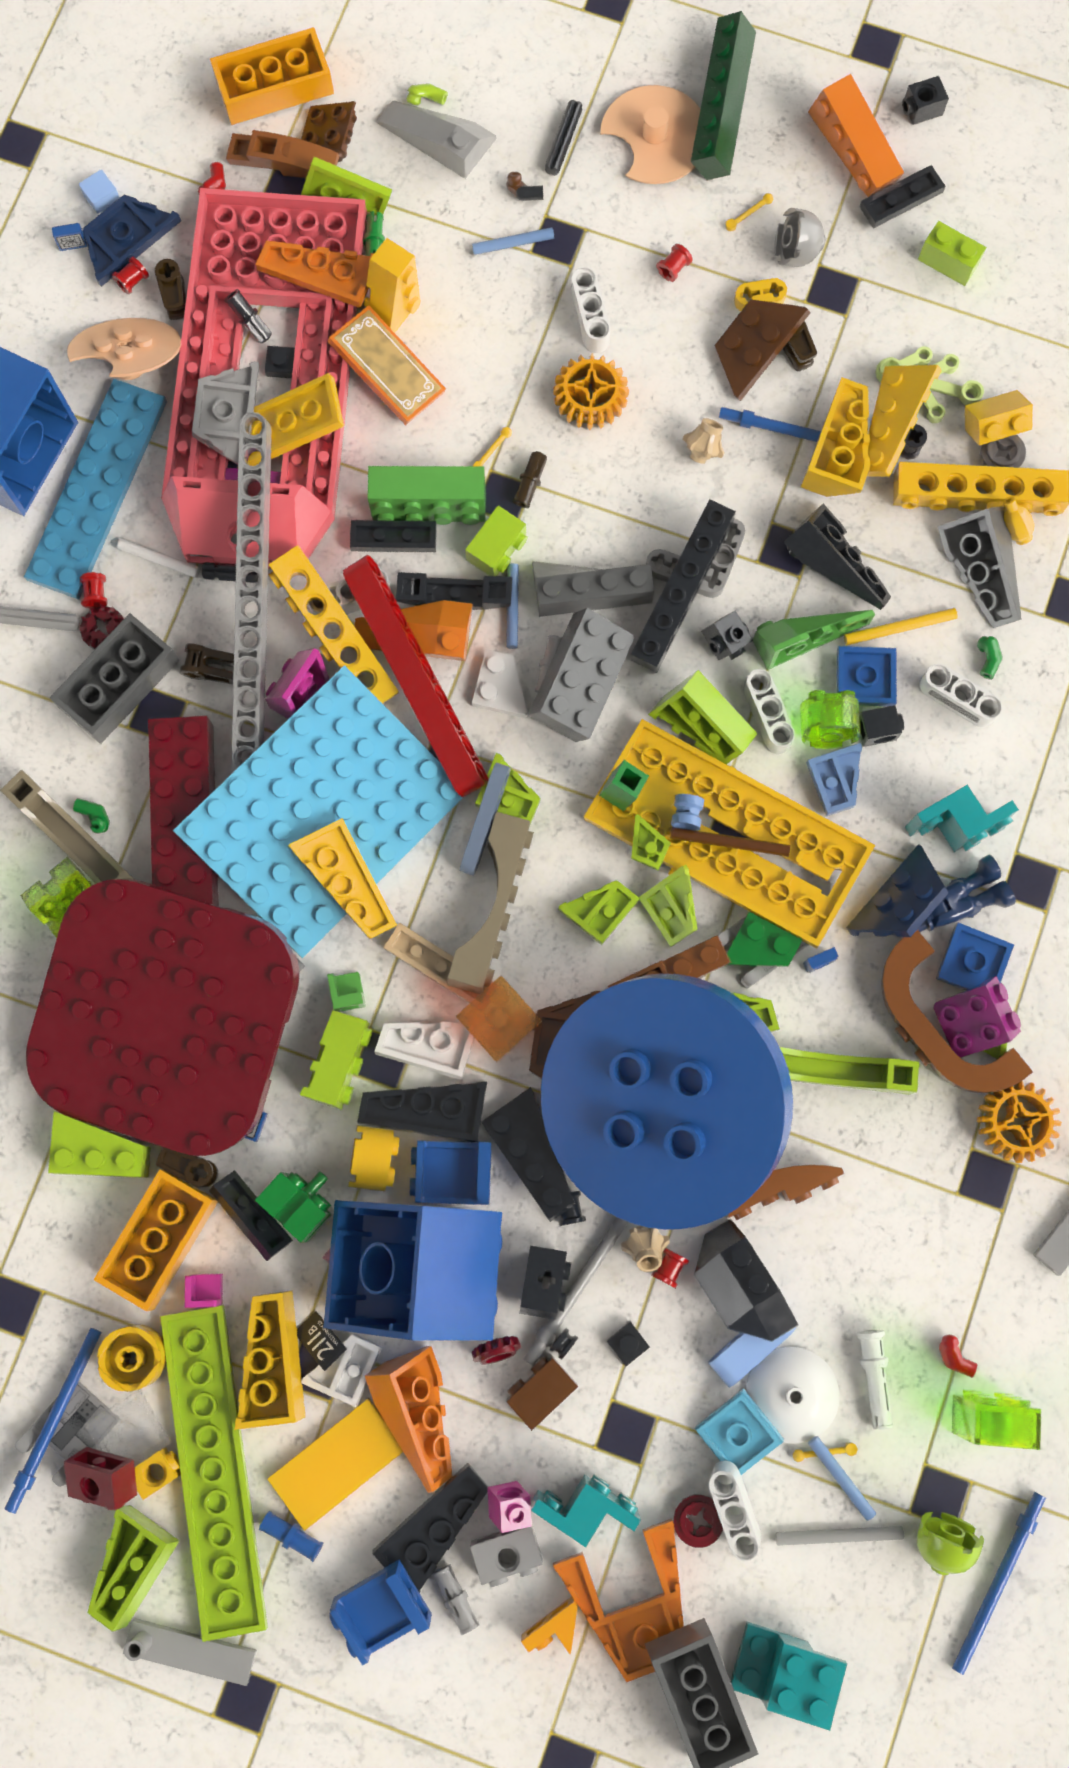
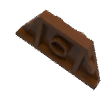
(756, 340)
(545, 1034)

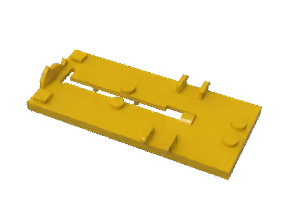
(749, 810)

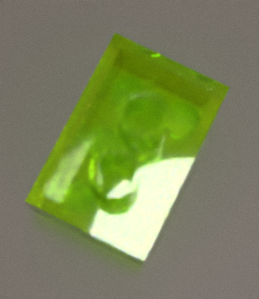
(996, 1420)

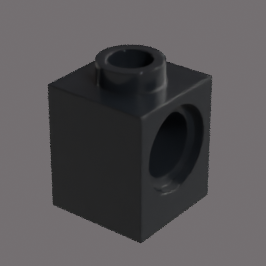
(925, 100)
(880, 725)

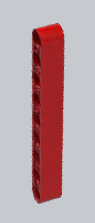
(415, 676)

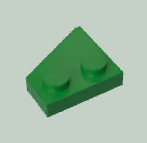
(762, 944)

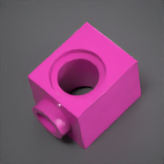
(509, 1506)

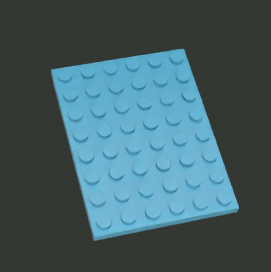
(324, 764)

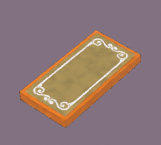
(386, 365)

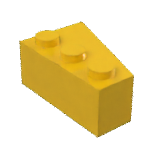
(393, 284)

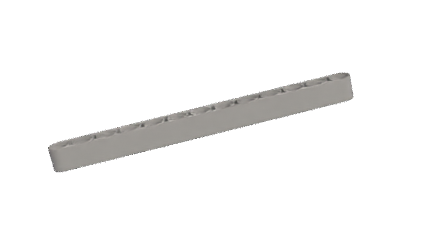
(258, 593)

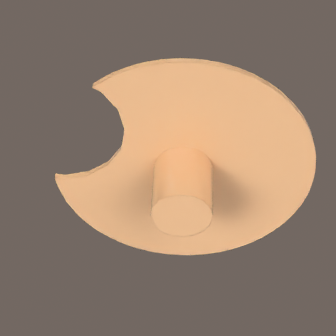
(659, 129)
(128, 345)

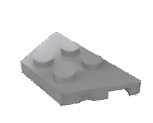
(221, 405)

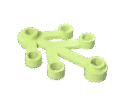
(972, 387)

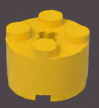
(372, 1158)
(114, 1358)

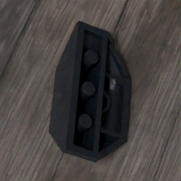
(741, 1285)

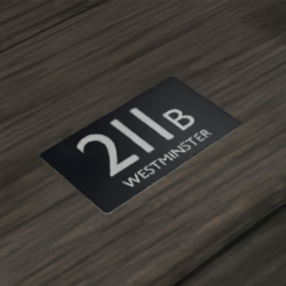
(320, 1342)

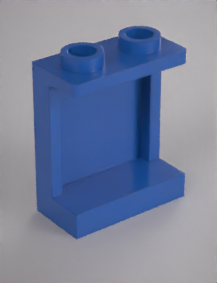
(451, 1172)
(379, 1611)

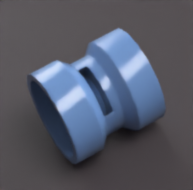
(687, 811)

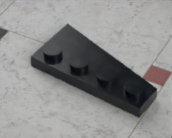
(433, 1111)
(523, 1141)
(433, 1526)

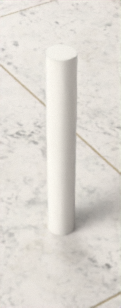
(158, 558)

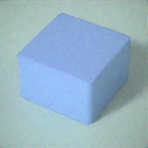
(99, 191)

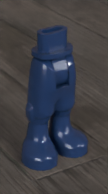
(960, 905)

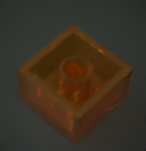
(499, 1018)

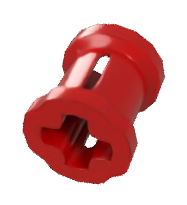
(674, 262)
(130, 275)
(93, 590)
(670, 1268)

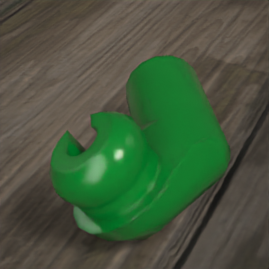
(993, 654)
(96, 814)

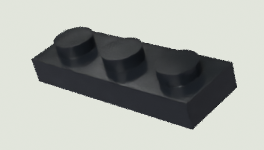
(902, 196)
(393, 536)
(249, 1216)

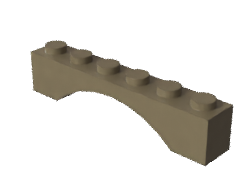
(62, 829)
(473, 959)

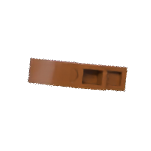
(277, 152)
(693, 962)
(793, 1183)

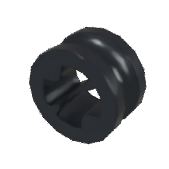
(563, 1343)

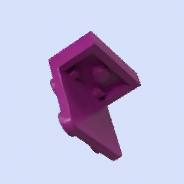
(978, 1018)

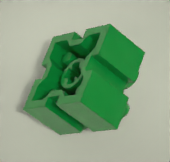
(297, 1204)

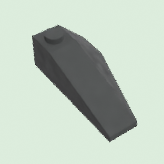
(985, 558)

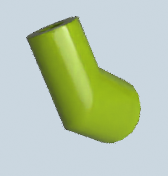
(427, 91)

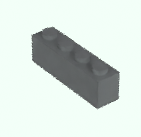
(574, 588)

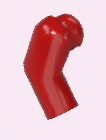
(217, 178)
(952, 1356)

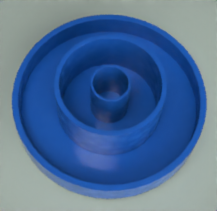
(666, 1101)

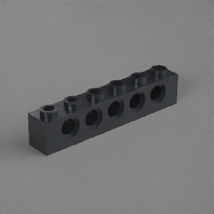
(683, 585)

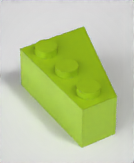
(705, 717)
(337, 1060)
(93, 1151)
(130, 1567)

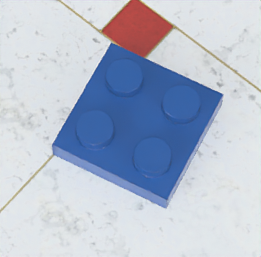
(869, 673)
(973, 958)

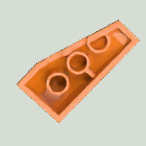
(438, 626)
(409, 1403)

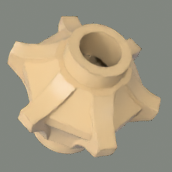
(705, 441)
(645, 1247)

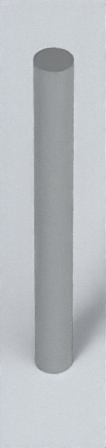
(839, 1535)

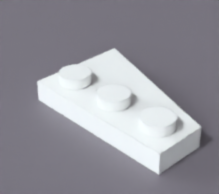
(433, 1047)

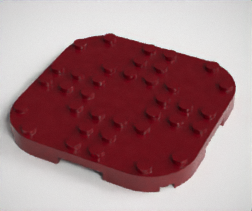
(161, 1016)

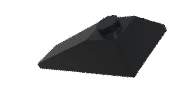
(823, 548)

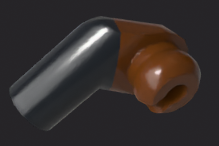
(521, 190)

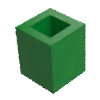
(624, 785)

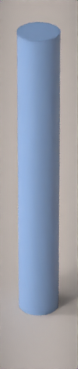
(513, 241)
(512, 611)
(842, 1478)

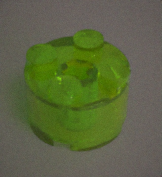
(830, 719)

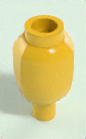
(1018, 521)

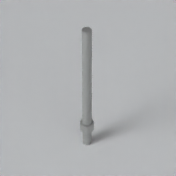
(546, 1334)

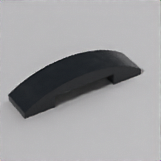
(484, 594)

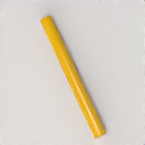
(900, 626)

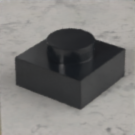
(279, 361)
(628, 1343)

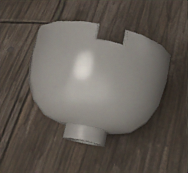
(799, 238)

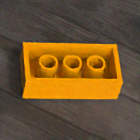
(272, 75)
(156, 1240)

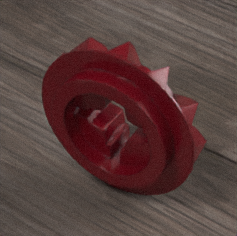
(89, 624)
(496, 1350)
(704, 1535)

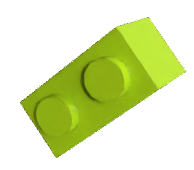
(951, 253)
(496, 542)

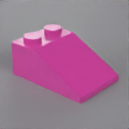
(298, 683)

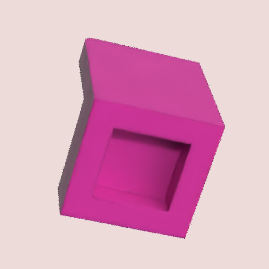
(203, 1290)

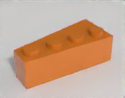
(856, 136)

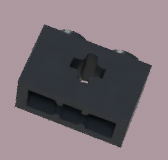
(541, 1264)

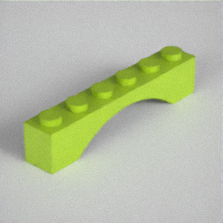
(852, 1071)

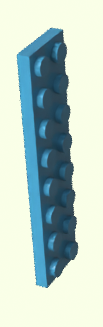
(96, 488)

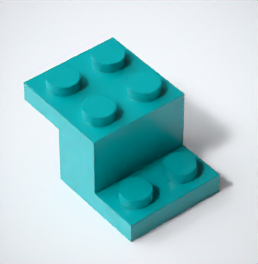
(962, 819)
(585, 1509)
(788, 1675)

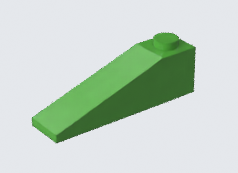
(796, 636)

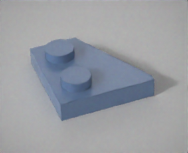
(836, 778)

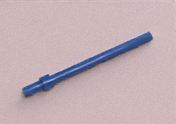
(748, 419)
(25, 1478)
(1026, 1525)

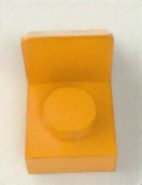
(559, 1621)

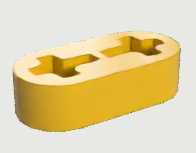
(760, 291)

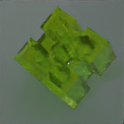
(53, 898)

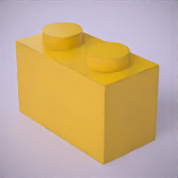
(998, 417)

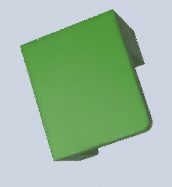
(346, 991)

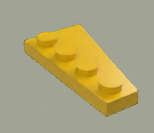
(895, 413)
(344, 874)

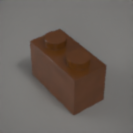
(541, 1391)

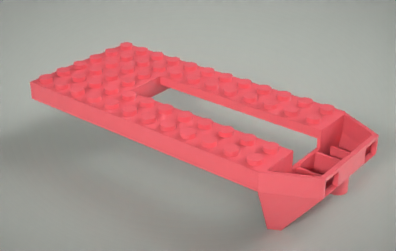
(224, 254)

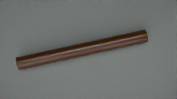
(730, 841)

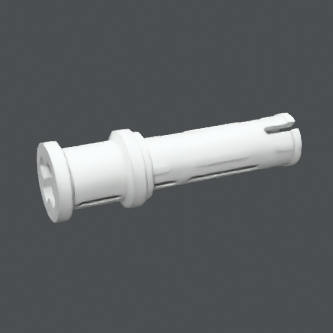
(874, 1364)

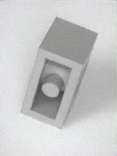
(492, 1569)

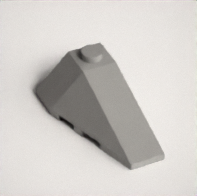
(446, 138)

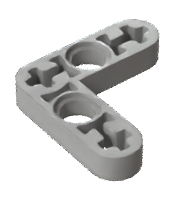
(668, 558)

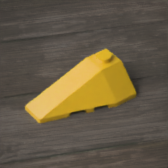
(841, 453)

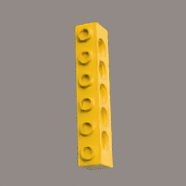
(965, 478)
(296, 563)

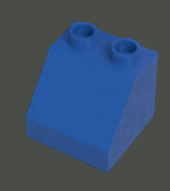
(32, 429)
(413, 1271)

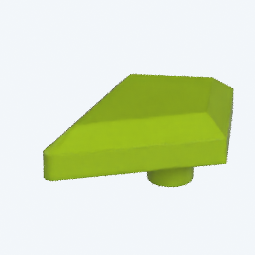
(648, 844)

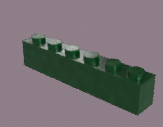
(723, 96)

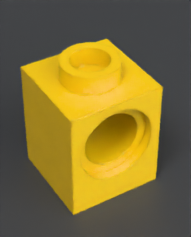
(146, 1482)

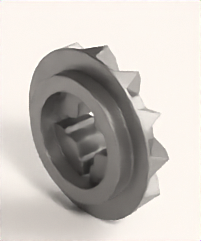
(1014, 457)

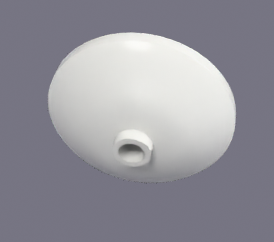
(795, 1370)

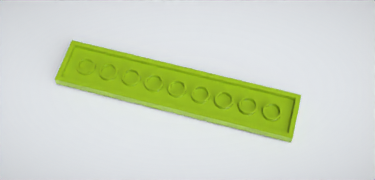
(213, 1474)

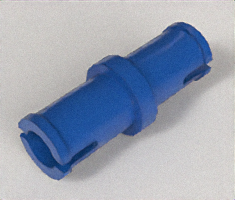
(291, 1536)

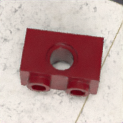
(100, 1478)

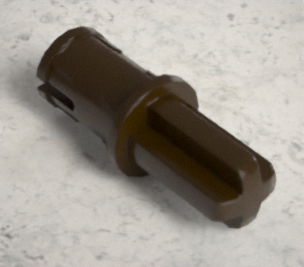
(530, 479)

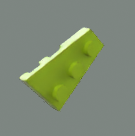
(332, 181)

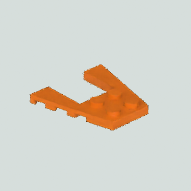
(631, 1627)

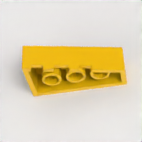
(271, 1366)

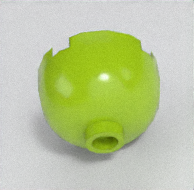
(948, 1543)

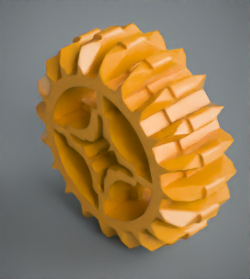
(613, 390)
(1021, 1132)

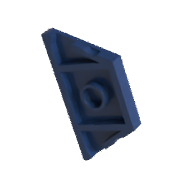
(123, 232)
(902, 900)

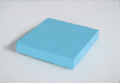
(739, 1432)

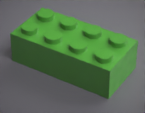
(427, 493)

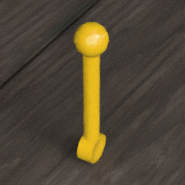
(732, 223)
(505, 433)
(850, 1449)

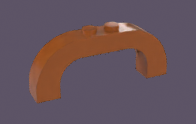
(930, 1046)

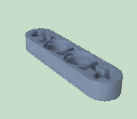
(484, 819)

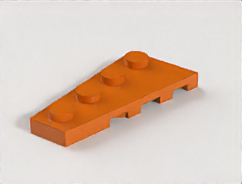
(319, 270)

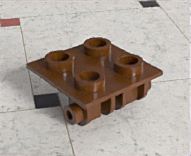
(331, 126)

